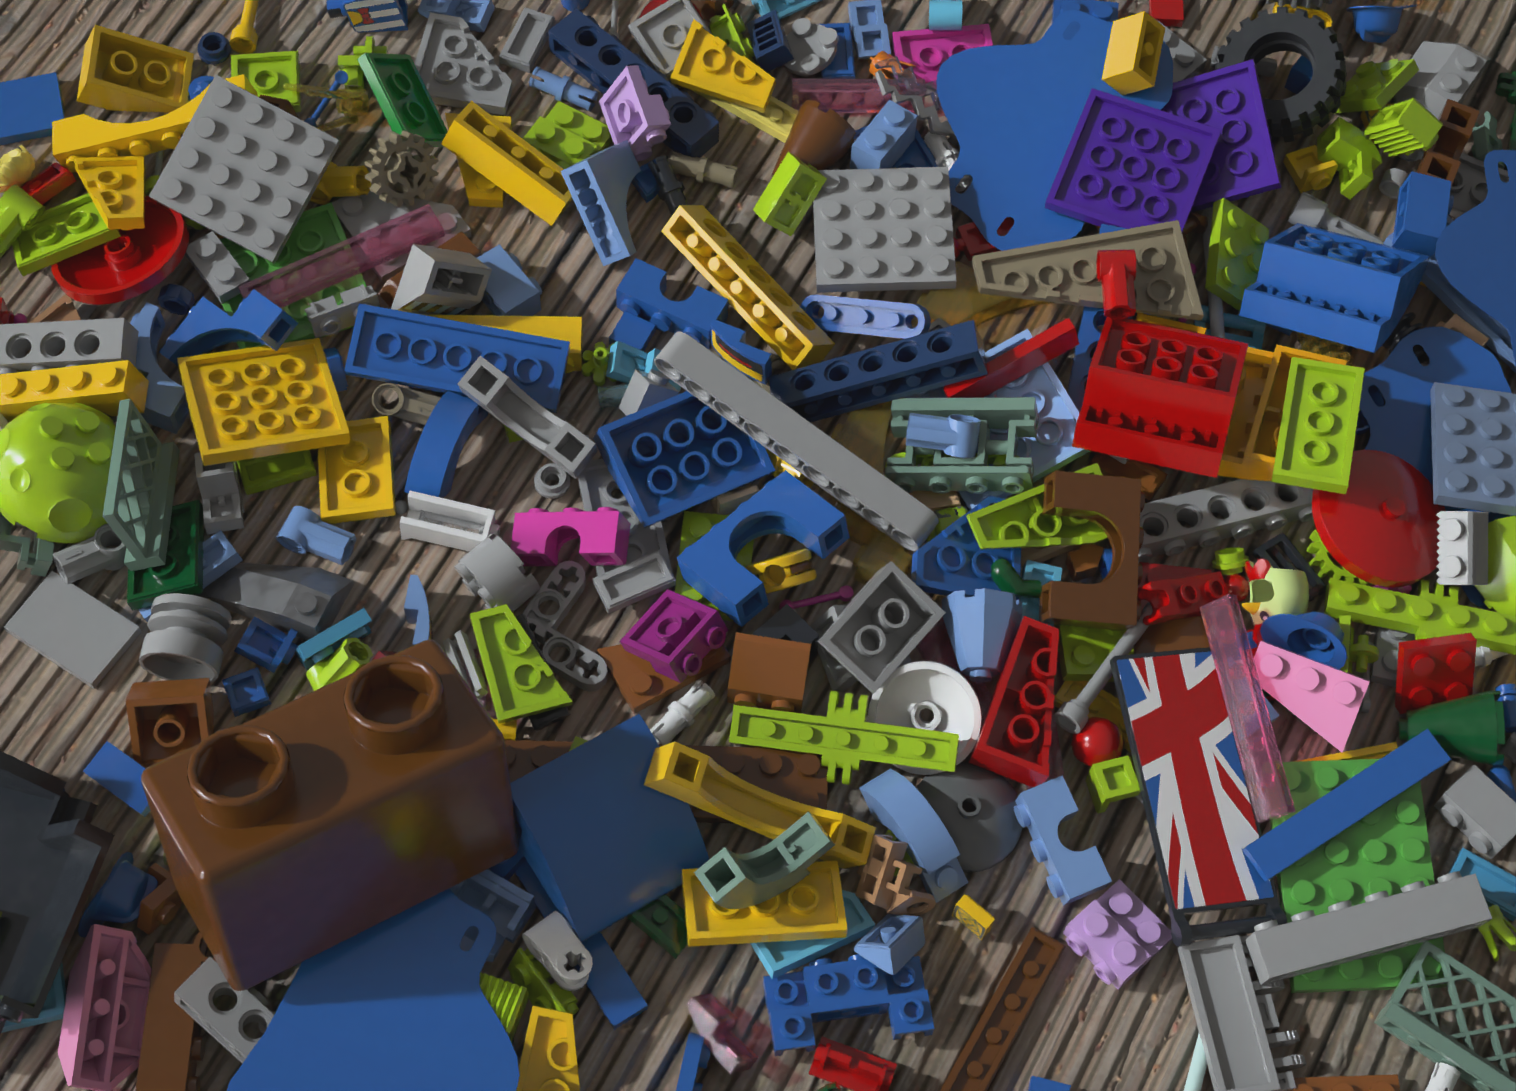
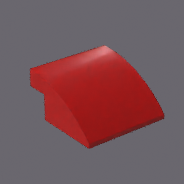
(1160, 395)

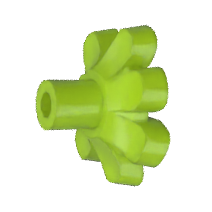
(596, 363)

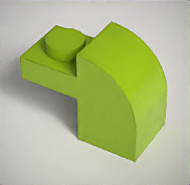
(1353, 153)

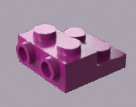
(676, 635)

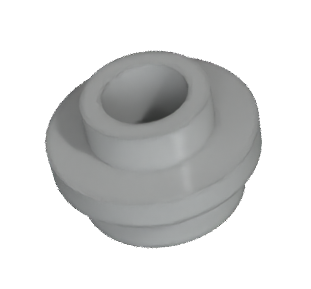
(551, 472)

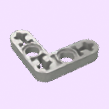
(546, 626)

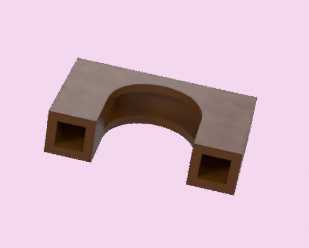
(1116, 509)

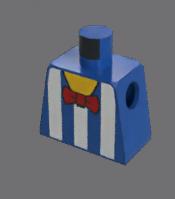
(371, 14)

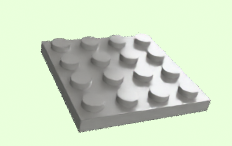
(245, 169)
(884, 230)

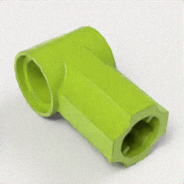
(17, 213)
(344, 661)

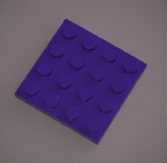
(1244, 153)
(1131, 165)

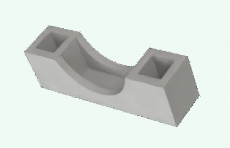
(527, 418)

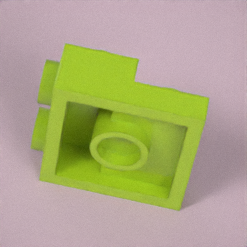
(568, 135)

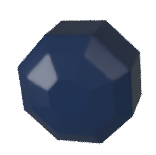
(176, 299)

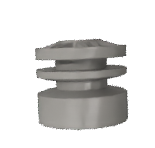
(185, 637)

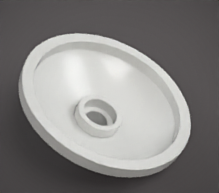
(931, 687)

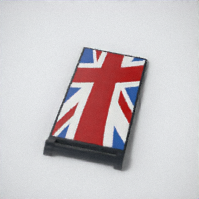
(1192, 790)

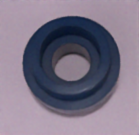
(217, 42)

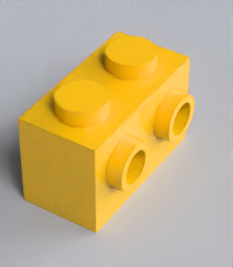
(1133, 53)

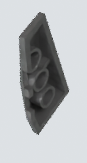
(282, 595)

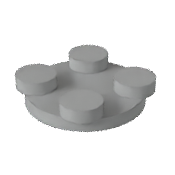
(811, 47)

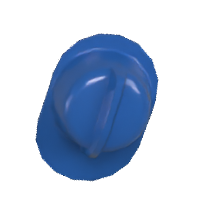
(1376, 23)
(1309, 635)
(119, 896)

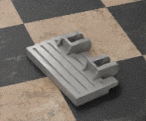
(1235, 1018)

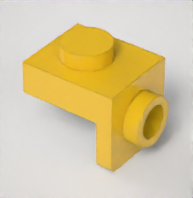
(1309, 171)

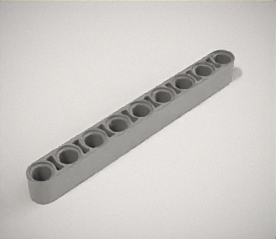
(796, 441)

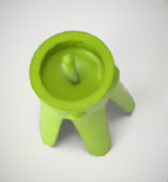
(1498, 925)

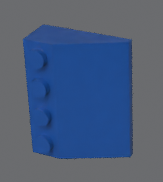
(678, 457)

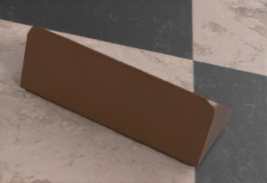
(1173, 635)

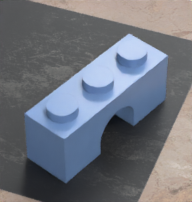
(1070, 872)

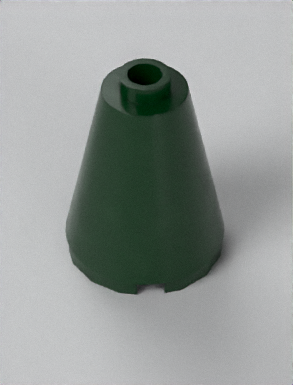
(1462, 726)

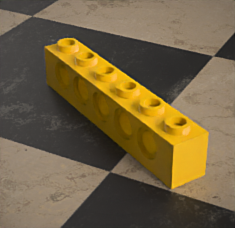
(747, 287)

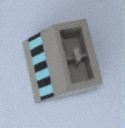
(440, 282)

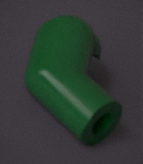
(1009, 581)

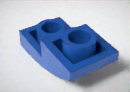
(119, 776)

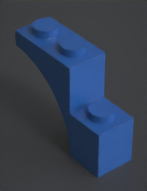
(211, 327)

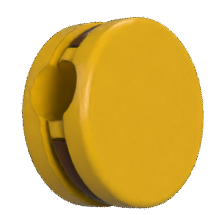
(784, 570)

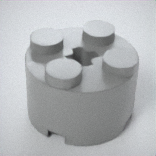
(496, 574)

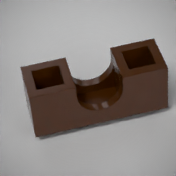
(1444, 156)

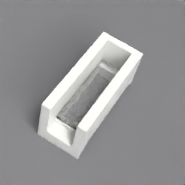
(447, 522)

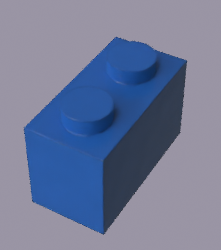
(1421, 213)

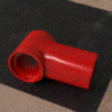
(1117, 273)

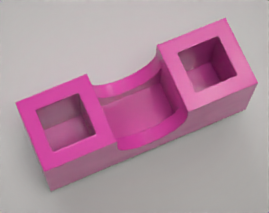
(542, 533)

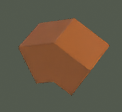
(1084, 562)

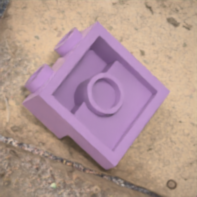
(634, 113)
(1117, 934)

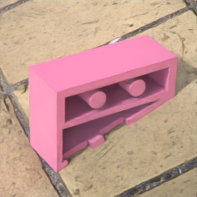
(1312, 691)

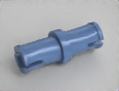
(563, 88)

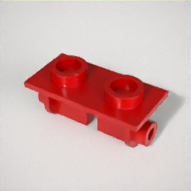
(851, 1067)

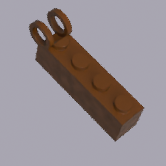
(170, 1035)

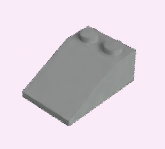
(881, 626)

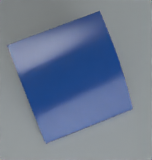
(1333, 286)
(600, 833)

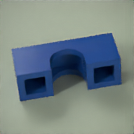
(643, 293)

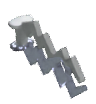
(914, 94)

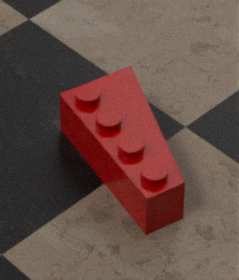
(1019, 716)

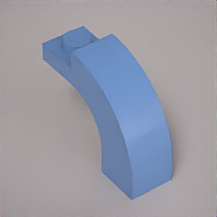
(913, 820)

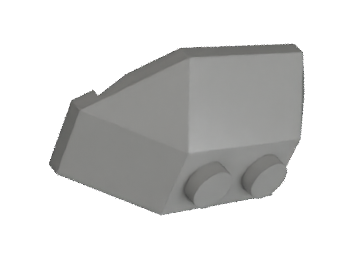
(1443, 74)

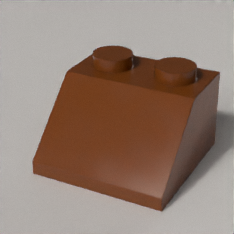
(768, 673)
(168, 717)

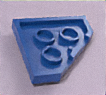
(955, 560)

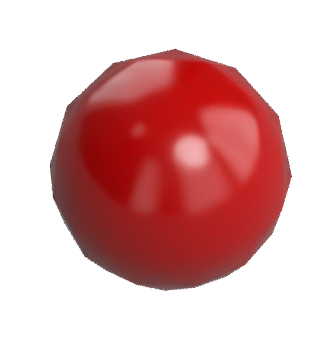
(1097, 741)

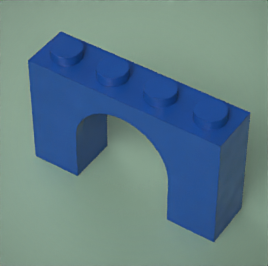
(778, 508)

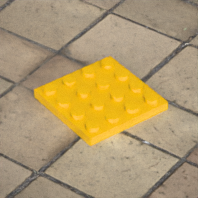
(262, 401)

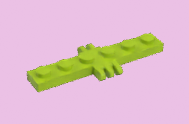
(1423, 615)
(844, 737)

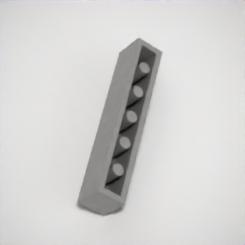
(1367, 928)

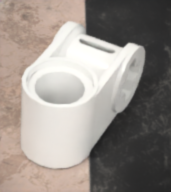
(556, 945)

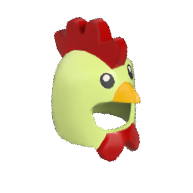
(1274, 593)

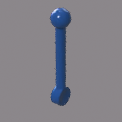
(341, 77)

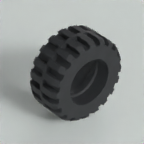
(1304, 36)

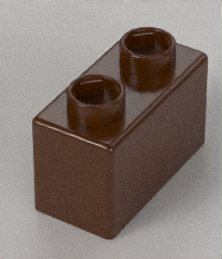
(334, 812)

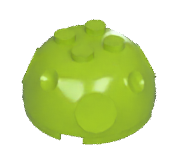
(56, 470)

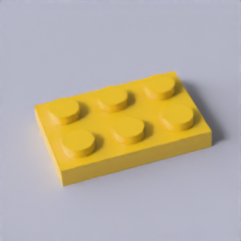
(358, 476)

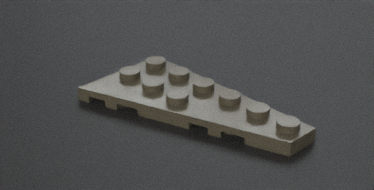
(1068, 274)

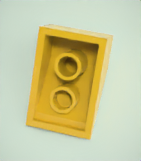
(133, 73)

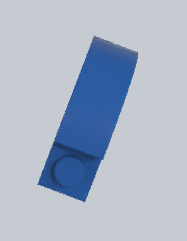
(442, 443)

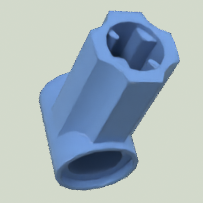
(953, 435)
(307, 532)

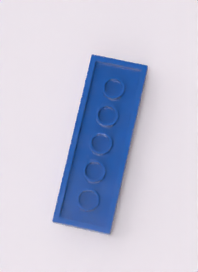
(439, 352)

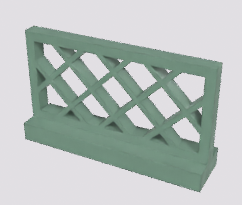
(140, 489)
(1436, 1044)

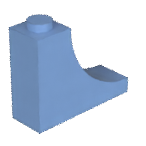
(600, 194)

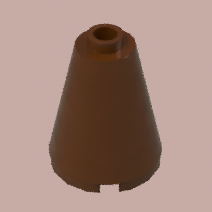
(818, 137)

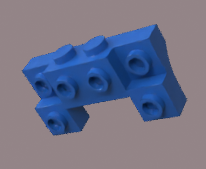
(844, 991)

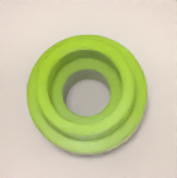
(1230, 560)

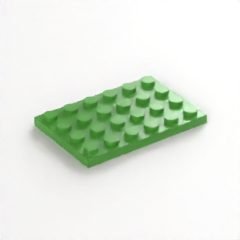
(1369, 857)

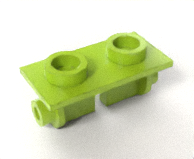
(730, 29)
(531, 974)

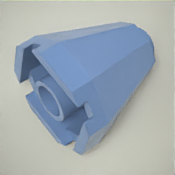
(981, 630)

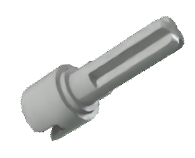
(1315, 213)

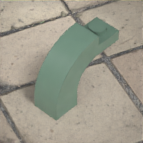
(757, 876)

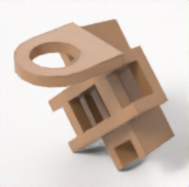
(877, 875)

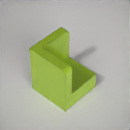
(1111, 782)

